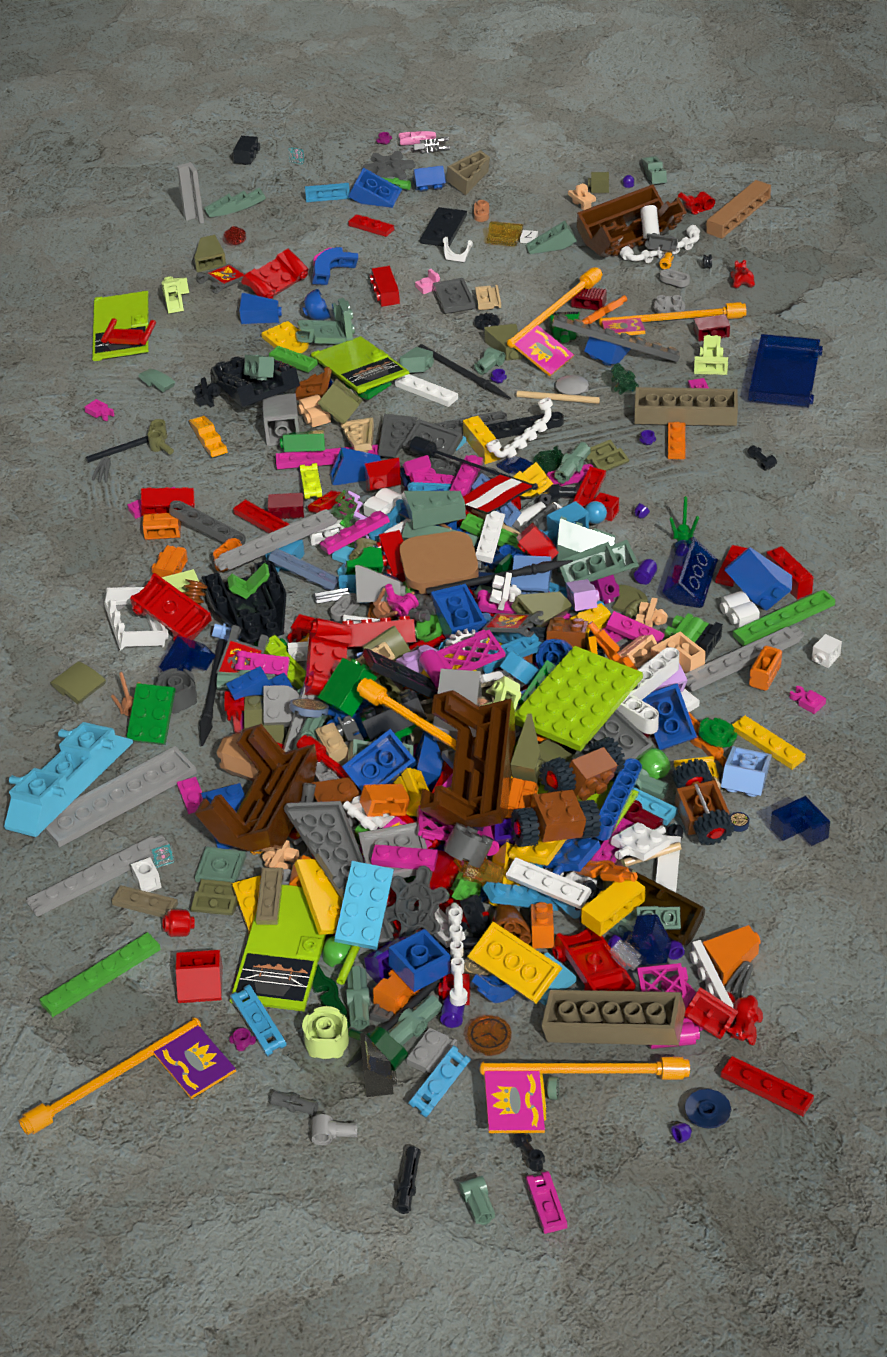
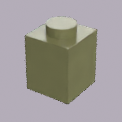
(599, 182)

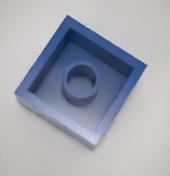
(419, 960)

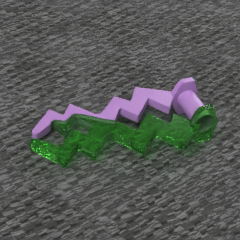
(350, 512)

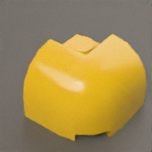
(533, 475)

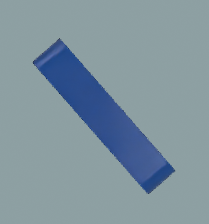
(618, 797)

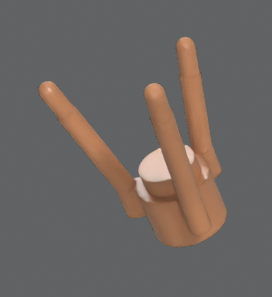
(382, 609)
(127, 702)

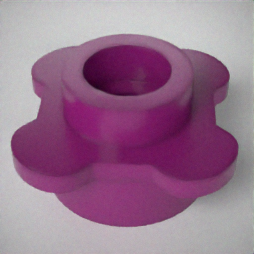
(384, 138)
(242, 1039)

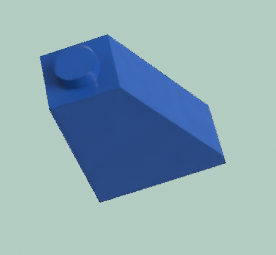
(259, 309)
(351, 466)

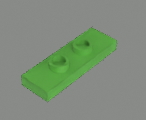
(293, 358)

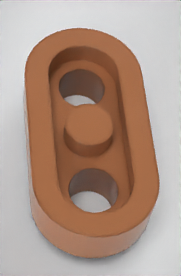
(481, 211)

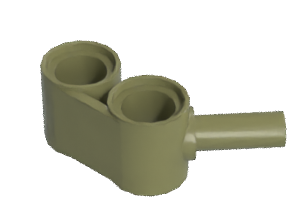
(157, 435)

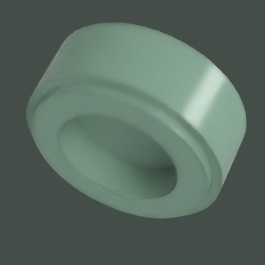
(553, 1088)

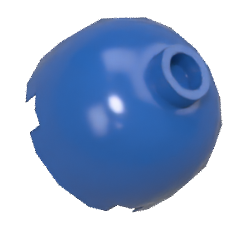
(316, 306)
(553, 651)

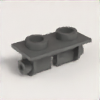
(668, 243)
(540, 519)
(347, 729)

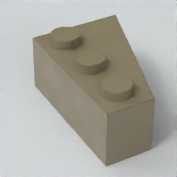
(468, 171)

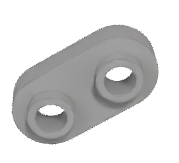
(675, 278)
(344, 606)

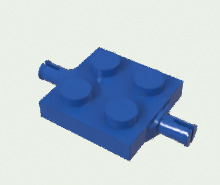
(574, 855)

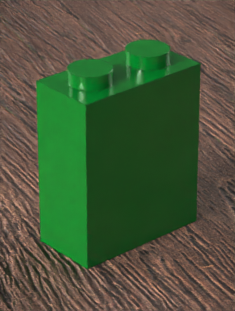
(342, 686)

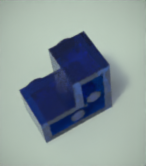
(186, 655)
(803, 818)
(649, 939)

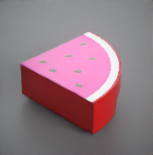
(238, 725)

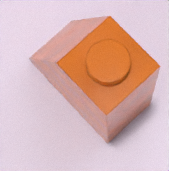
(732, 950)

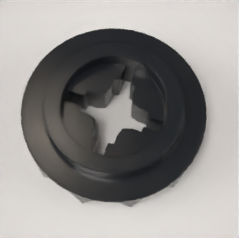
(486, 320)

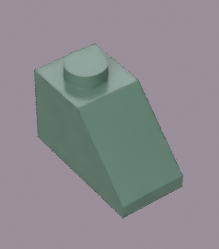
(417, 360)

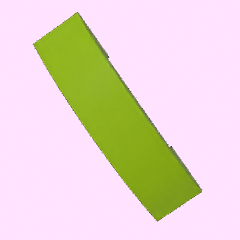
(296, 673)

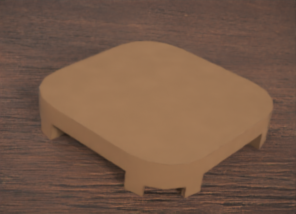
(438, 560)

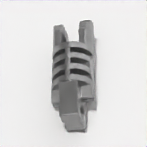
(431, 145)

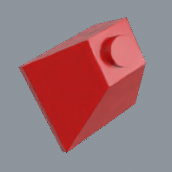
(382, 474)

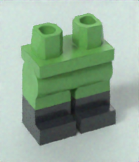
(697, 630)

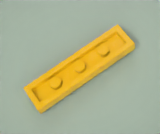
(768, 742)

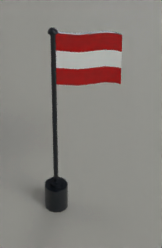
(488, 496)

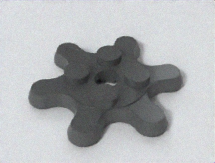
(395, 168)
(407, 895)

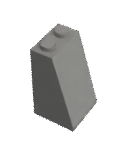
(280, 417)
(463, 682)

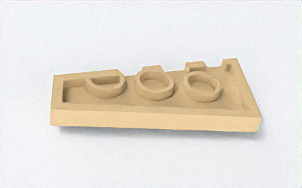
(359, 433)

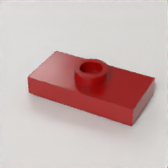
(325, 502)

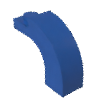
(329, 259)
(493, 988)

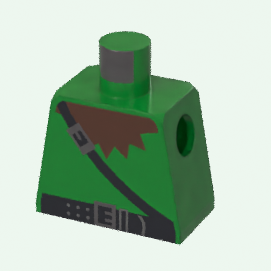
(560, 333)

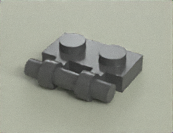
(424, 609)

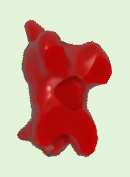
(742, 275)
(747, 1016)

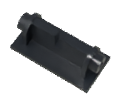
(473, 912)

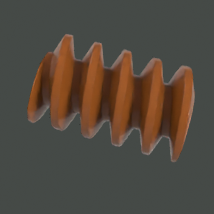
(194, 590)

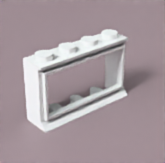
(122, 596)

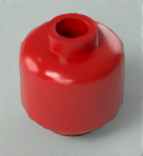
(178, 923)

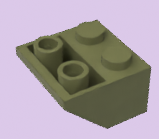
(339, 402)

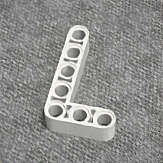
(654, 674)

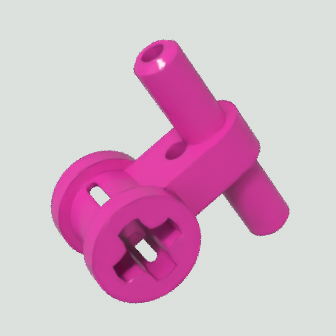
(400, 603)

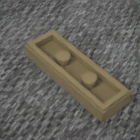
(269, 896)
(143, 901)

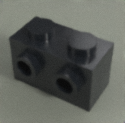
(246, 149)

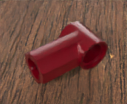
(640, 815)

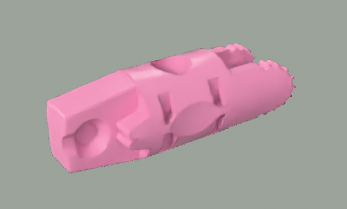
(411, 138)

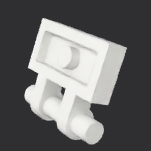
(372, 823)

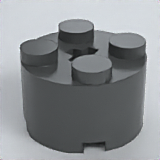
(185, 688)
(468, 845)

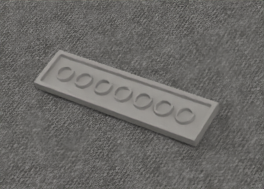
(120, 795)

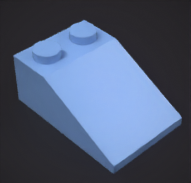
(746, 771)

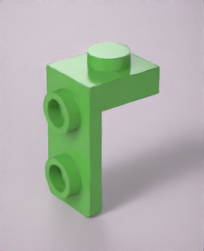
(248, 587)
(464, 888)

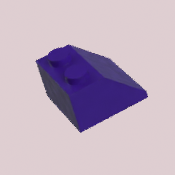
(378, 962)

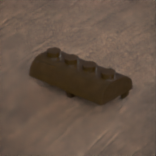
(690, 912)

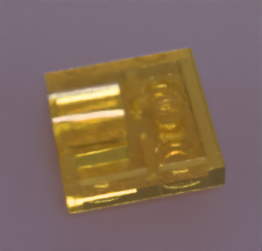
(504, 233)
(487, 872)

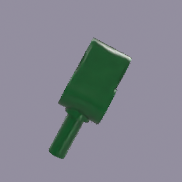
(386, 1044)

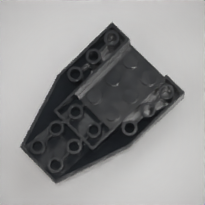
(247, 391)
(259, 613)

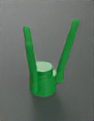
(683, 531)

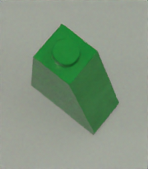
(303, 441)

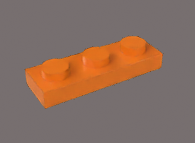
(676, 440)

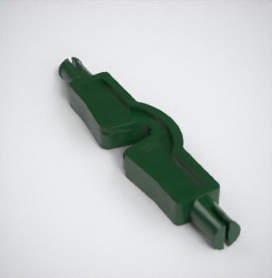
(330, 998)

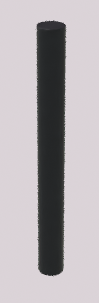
(117, 449)

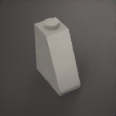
(370, 584)

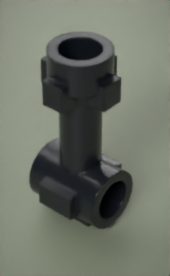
(766, 462)
(535, 1156)

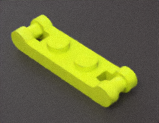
(310, 481)

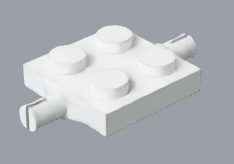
(640, 841)

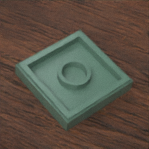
(220, 865)

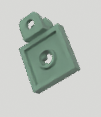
(343, 314)
(320, 332)

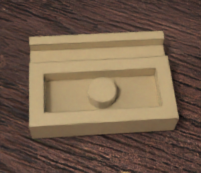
(487, 297)

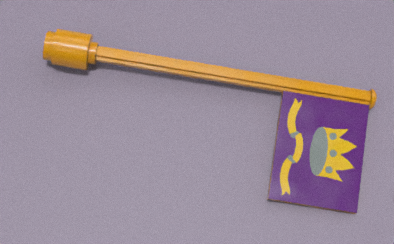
(184, 1053)

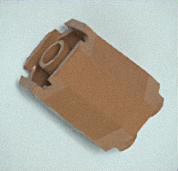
(235, 760)

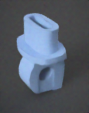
(222, 632)

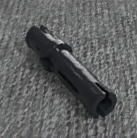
(407, 1186)

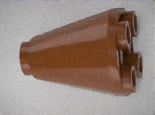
(512, 921)

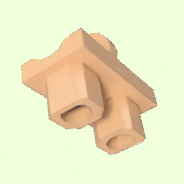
(582, 196)
(649, 614)
(279, 857)

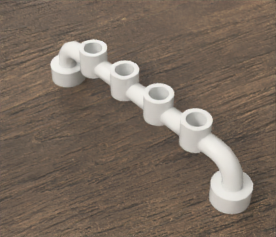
(692, 231)
(529, 433)
(458, 994)

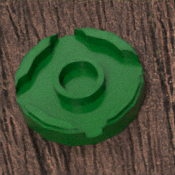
(717, 732)

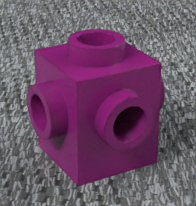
(607, 588)

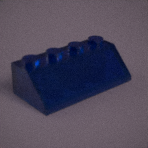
(690, 574)

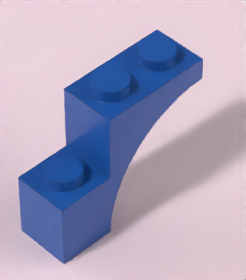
(253, 682)

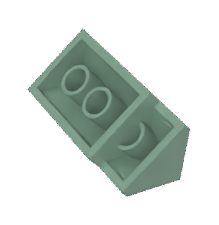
(599, 562)

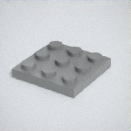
(400, 835)

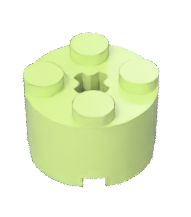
(325, 1033)

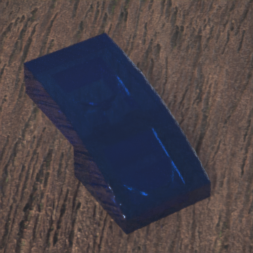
(514, 464)

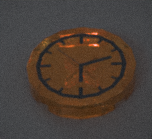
(489, 1035)

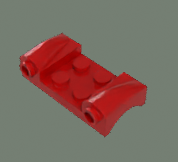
(276, 275)
(170, 608)
(325, 650)
(592, 961)

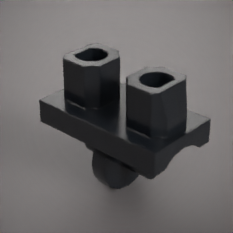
(206, 392)

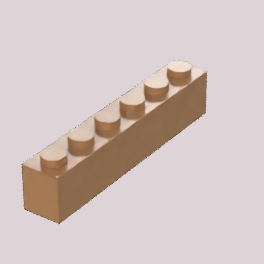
(738, 209)

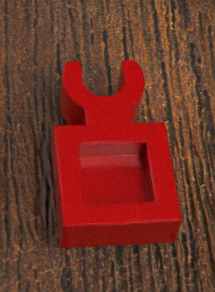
(300, 628)
(233, 707)

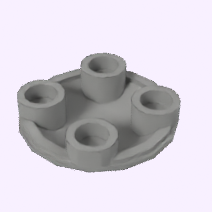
(669, 304)
(572, 385)

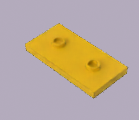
(320, 894)
(514, 962)

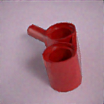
(699, 204)

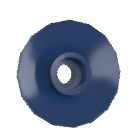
(708, 1101)

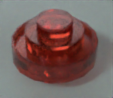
(234, 235)

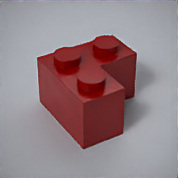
(536, 542)

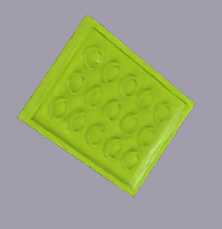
(578, 697)

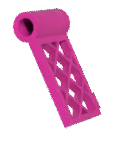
(435, 661)
(438, 832)
(689, 1032)

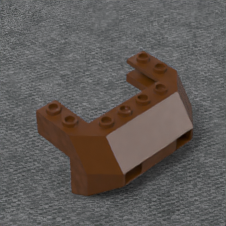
(605, 224)
(480, 763)
(261, 818)

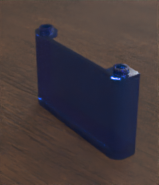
(785, 370)

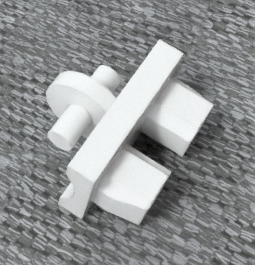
(506, 591)

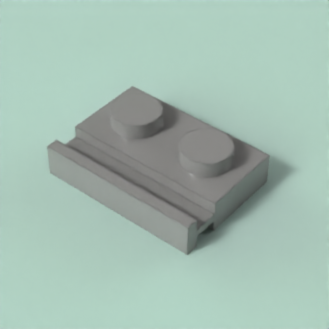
(430, 1051)

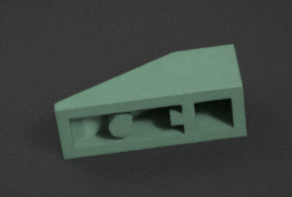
(554, 239)

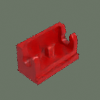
(710, 1013)

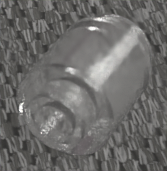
(625, 955)

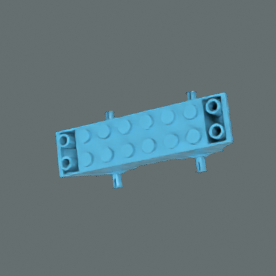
(50, 790)

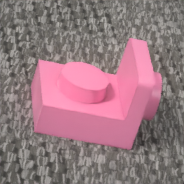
(426, 284)

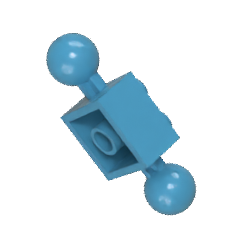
(594, 513)

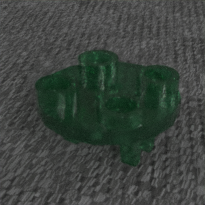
(624, 379)
(549, 459)

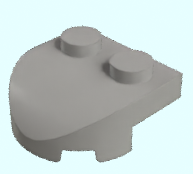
(277, 705)

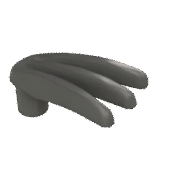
(103, 464)
(745, 972)

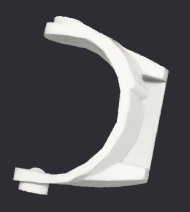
(449, 255)

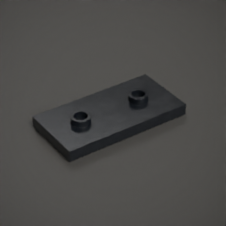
(443, 224)
(400, 673)

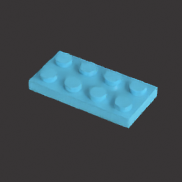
(364, 905)

